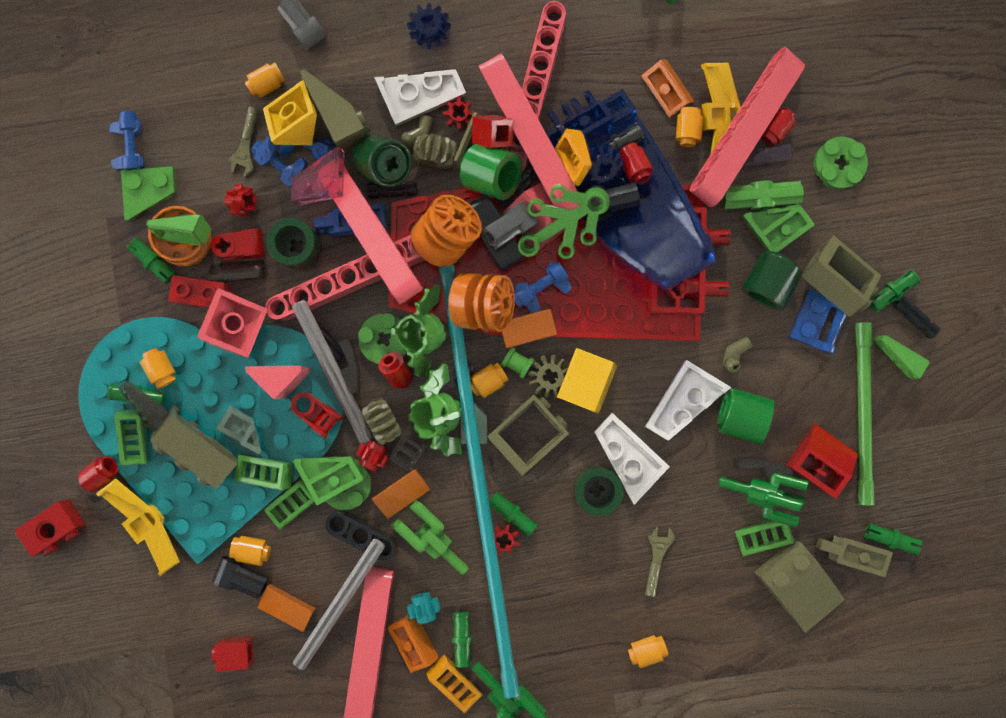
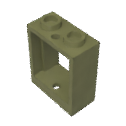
(835, 286)
(558, 423)

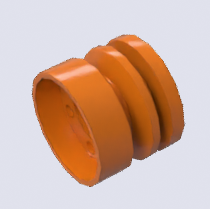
(446, 230)
(178, 253)
(481, 301)

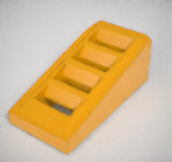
(574, 155)
(439, 678)

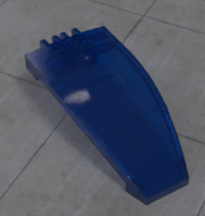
(663, 233)

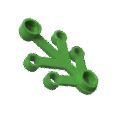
(566, 219)

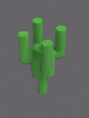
(429, 537)

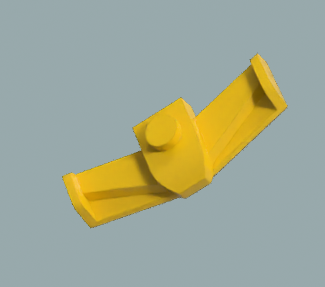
(724, 98)
(142, 523)

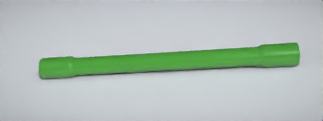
(863, 339)

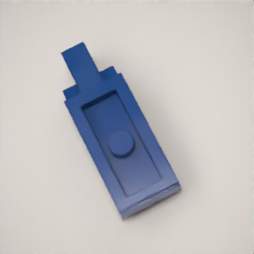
(338, 226)

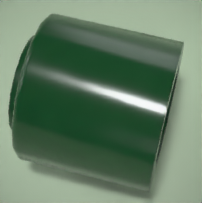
(370, 158)
(281, 240)
(772, 280)
(608, 498)

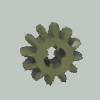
(434, 151)
(546, 384)
(381, 421)

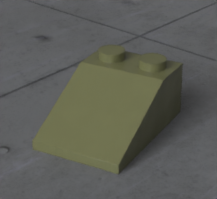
(338, 114)
(800, 585)

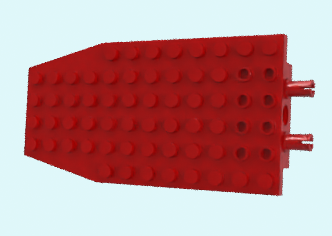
(604, 295)

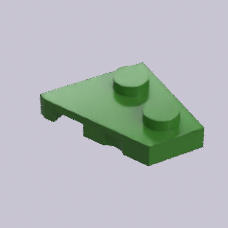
(146, 189)
(778, 226)
(328, 475)

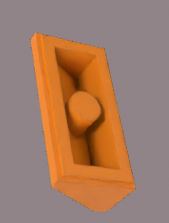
(667, 88)
(529, 328)
(401, 493)
(286, 607)
(413, 643)

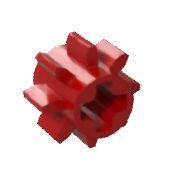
(459, 107)
(240, 200)
(372, 455)
(508, 545)

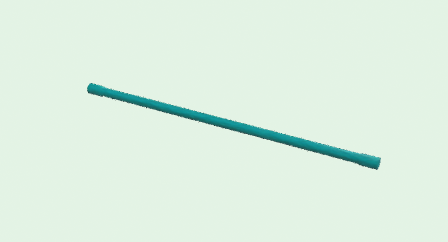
(508, 672)

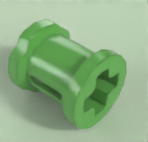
(517, 362)

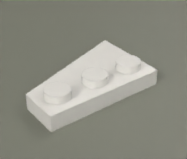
(419, 94)
(685, 399)
(630, 457)

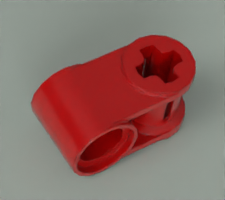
(244, 245)
(317, 414)

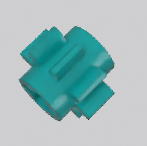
(423, 608)

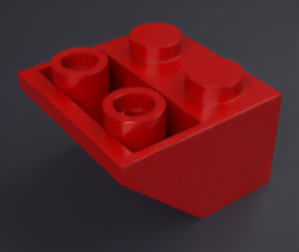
(823, 461)

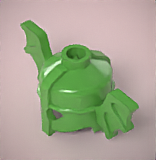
(422, 332)
(437, 413)

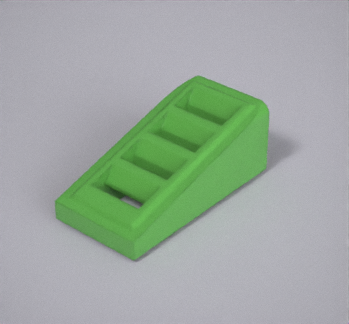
(181, 229)
(907, 360)
(122, 437)
(280, 474)
(302, 492)
(778, 542)

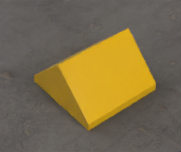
(292, 117)
(587, 380)

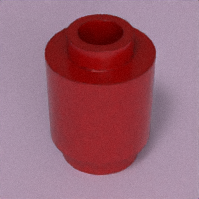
(779, 127)
(636, 163)
(396, 370)
(98, 474)

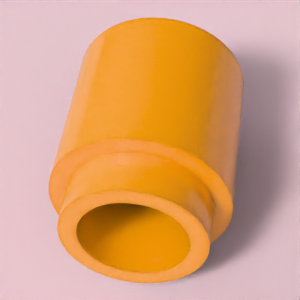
(264, 80)
(689, 127)
(158, 368)
(488, 380)
(249, 550)
(648, 651)

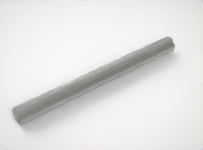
(332, 371)
(338, 604)

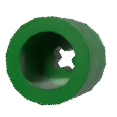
(491, 171)
(745, 415)

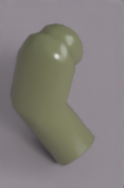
(424, 127)
(733, 352)

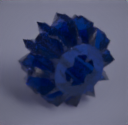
(425, 17)
(610, 165)

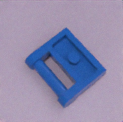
(811, 321)

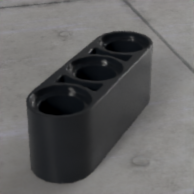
(508, 253)
(348, 535)

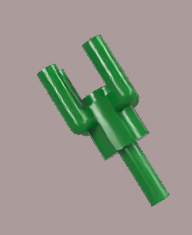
(769, 494)
(509, 706)

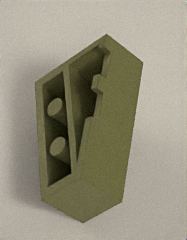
(193, 449)

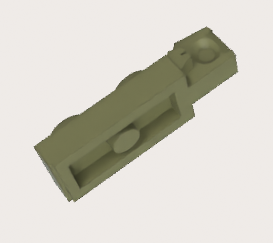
(857, 554)

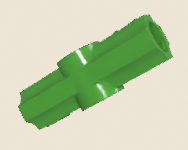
(763, 195)

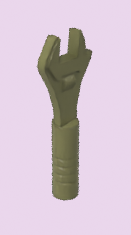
(243, 153)
(659, 547)

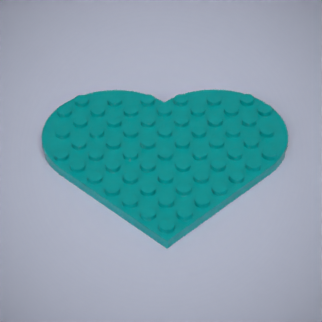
(204, 390)

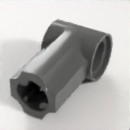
(304, 26)
(513, 223)

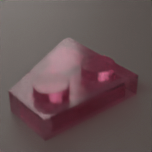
(320, 180)

